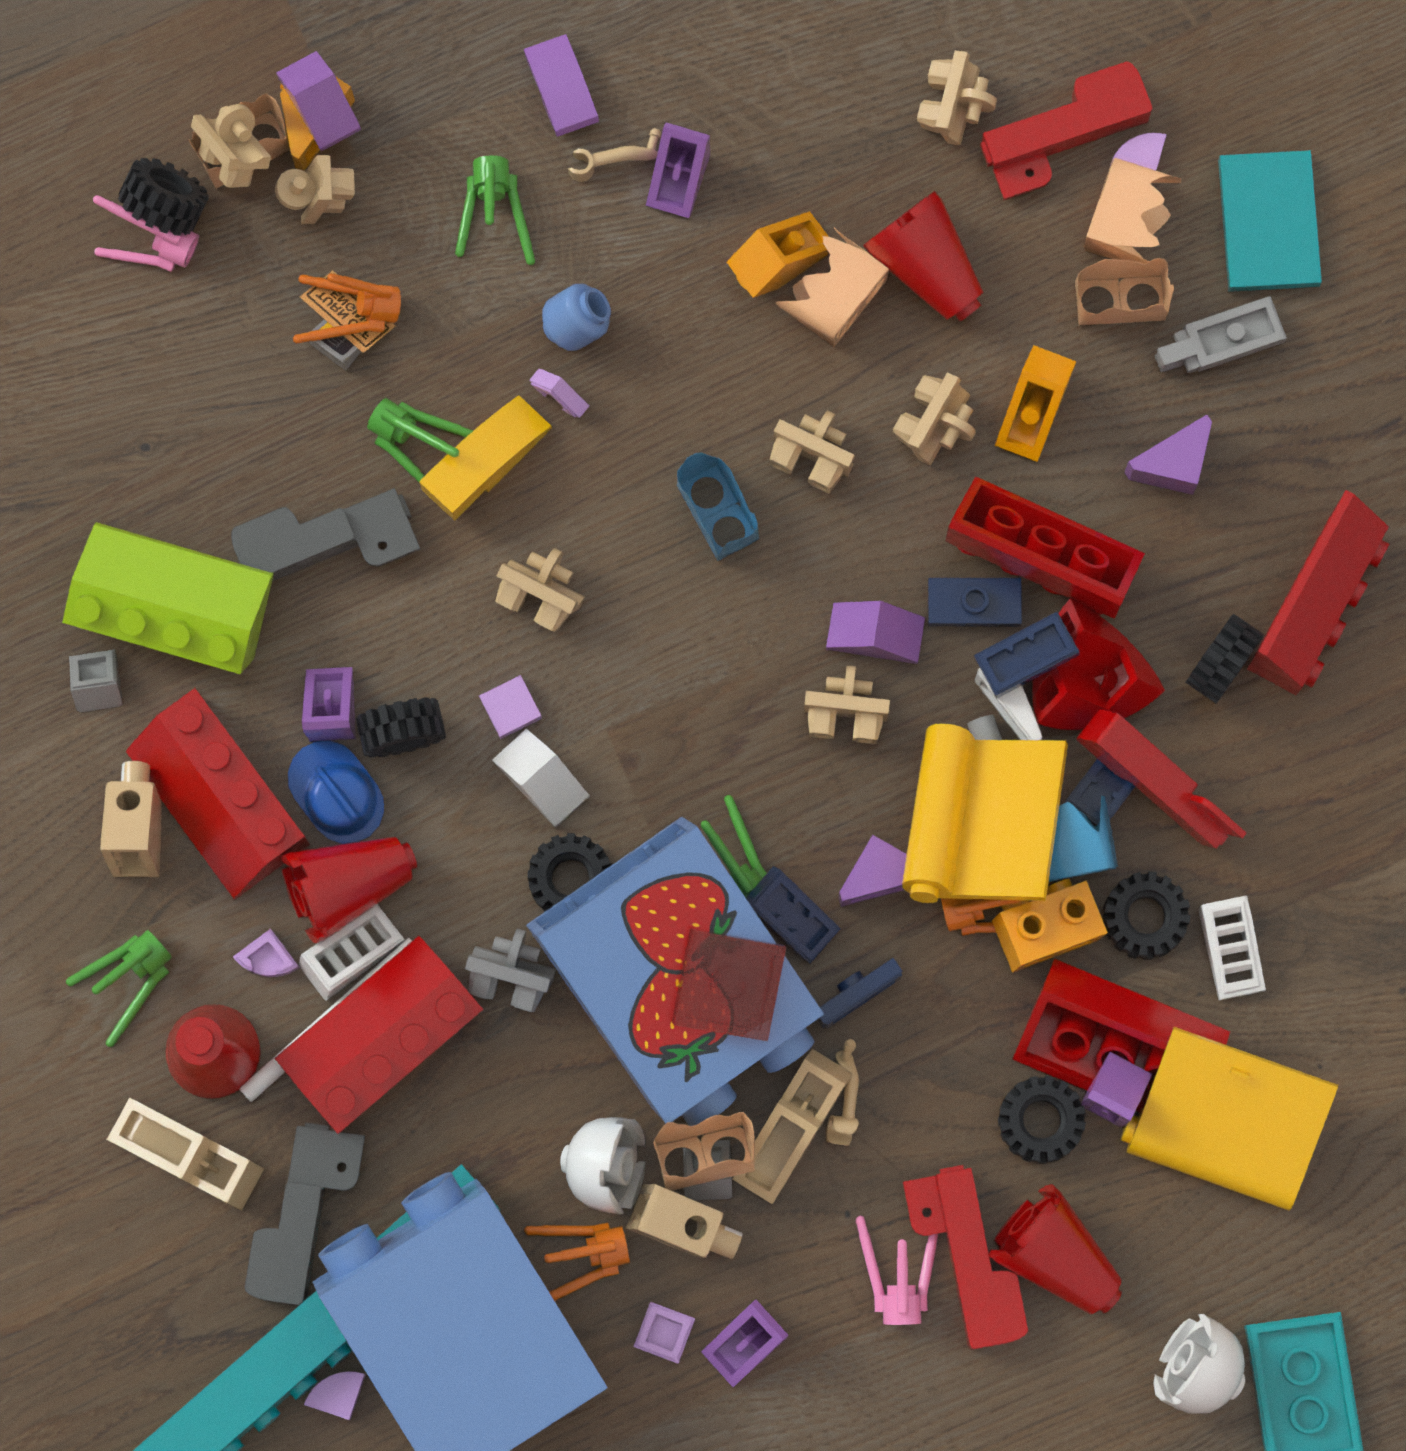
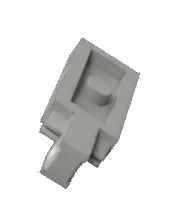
(1223, 337)

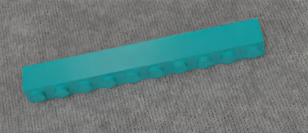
(263, 1377)

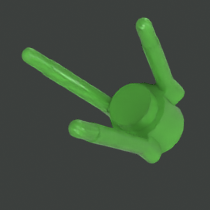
(491, 182)
(398, 422)
(743, 876)
(142, 956)

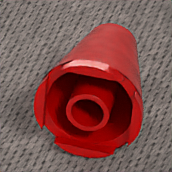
(929, 258)
(344, 881)
(212, 1051)
(1057, 1253)

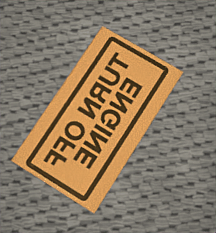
(341, 310)

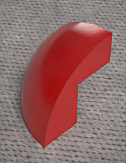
(1104, 676)

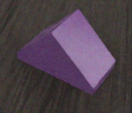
(319, 100)
(678, 170)
(1175, 461)
(875, 631)
(329, 704)
(875, 873)
(1116, 1090)
(744, 1343)

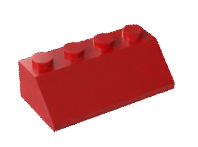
(1044, 547)
(1320, 595)
(216, 794)
(1086, 1017)
(378, 1034)

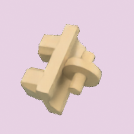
(962, 97)
(231, 143)
(317, 189)
(942, 421)
(794, 442)
(521, 580)
(824, 708)

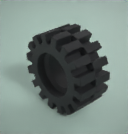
(163, 196)
(1224, 658)
(400, 727)
(555, 852)
(1166, 895)
(1041, 1090)

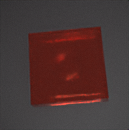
(728, 984)

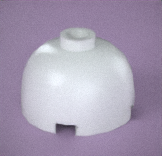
(603, 1164)
(1202, 1367)

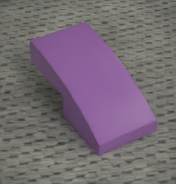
(561, 85)

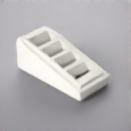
(1014, 709)
(1249, 944)
(360, 964)

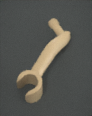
(620, 154)
(840, 1128)

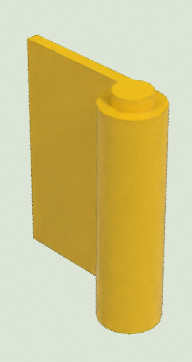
(983, 817)
(1231, 1118)

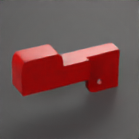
(1100, 107)
(1156, 776)
(987, 1299)

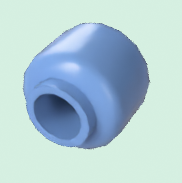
(576, 317)

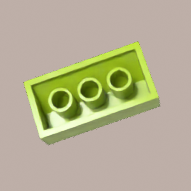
(168, 598)

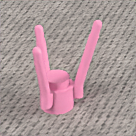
(171, 247)
(901, 1303)

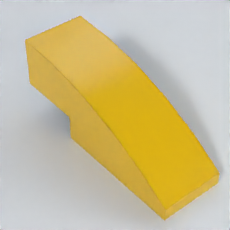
(484, 457)

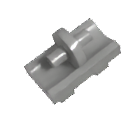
(529, 977)

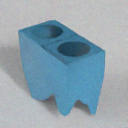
(704, 465)
(1080, 846)

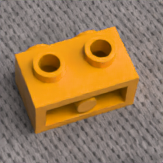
(1049, 928)

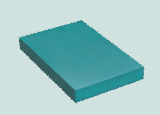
(1269, 221)
(1304, 1384)

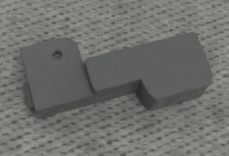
(284, 547)
(284, 1256)

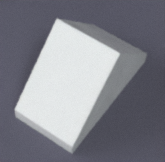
(541, 777)

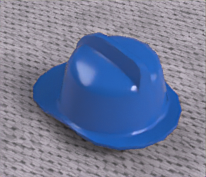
(336, 792)

